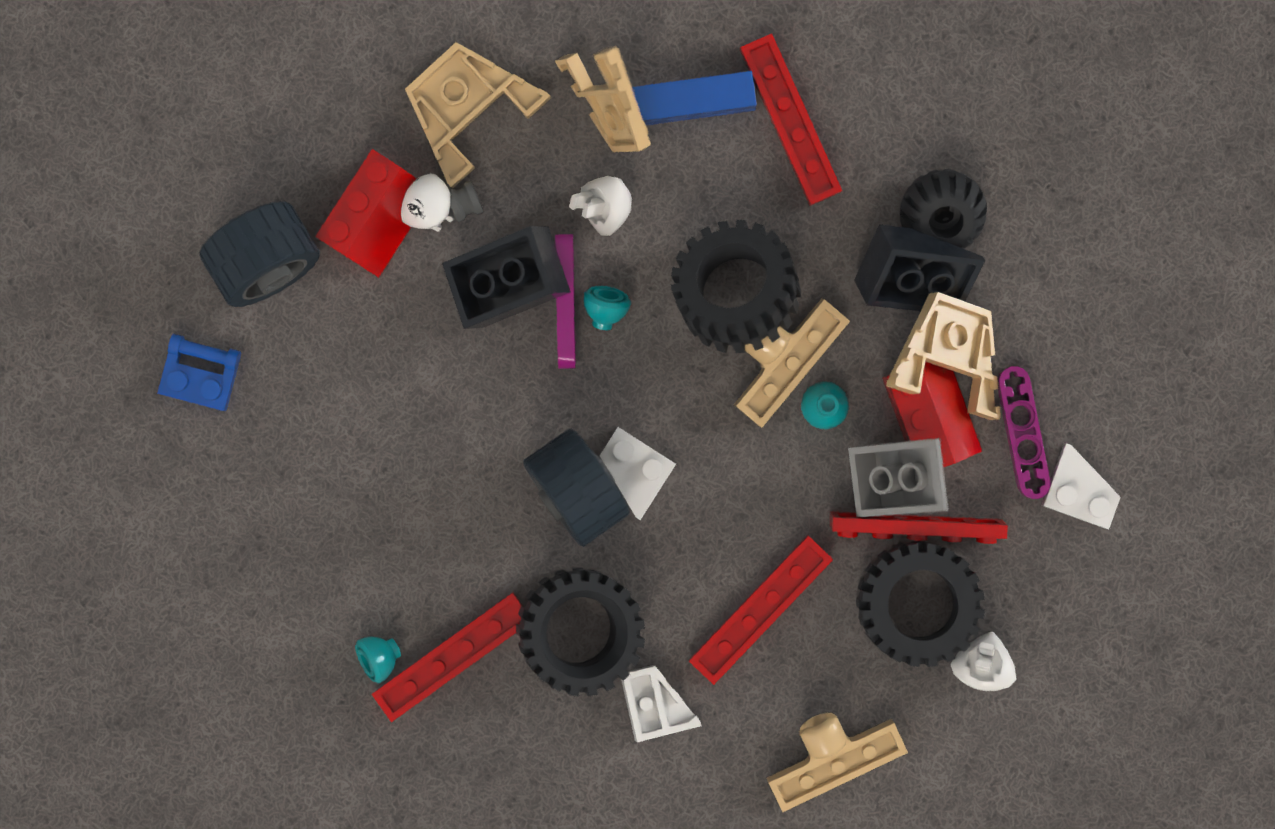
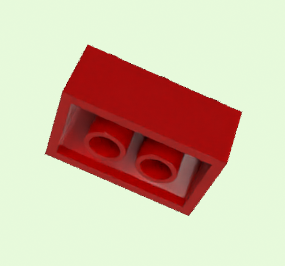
(368, 215)
(936, 414)

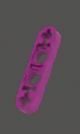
(566, 305)
(1029, 431)

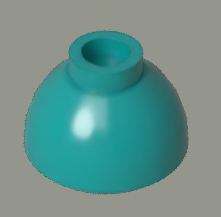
(606, 306)
(825, 405)
(377, 656)

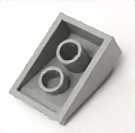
(898, 478)

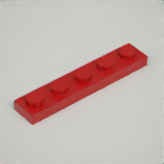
(790, 119)
(919, 527)
(760, 609)
(449, 658)

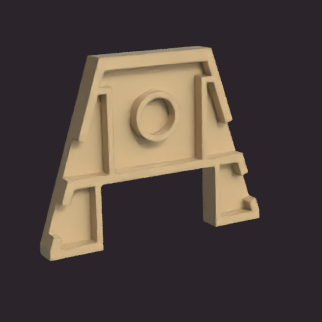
(456, 93)
(613, 103)
(954, 338)

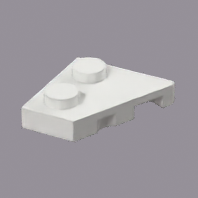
(636, 470)
(1080, 490)
(654, 705)

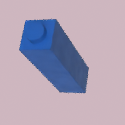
(696, 98)

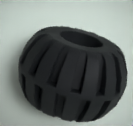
(943, 189)

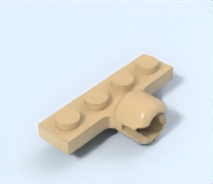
(788, 361)
(834, 758)

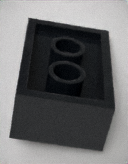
(909, 265)

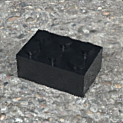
(506, 277)

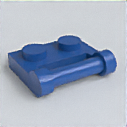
(194, 383)

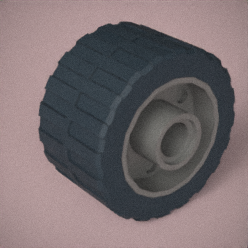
(259, 254)
(576, 487)

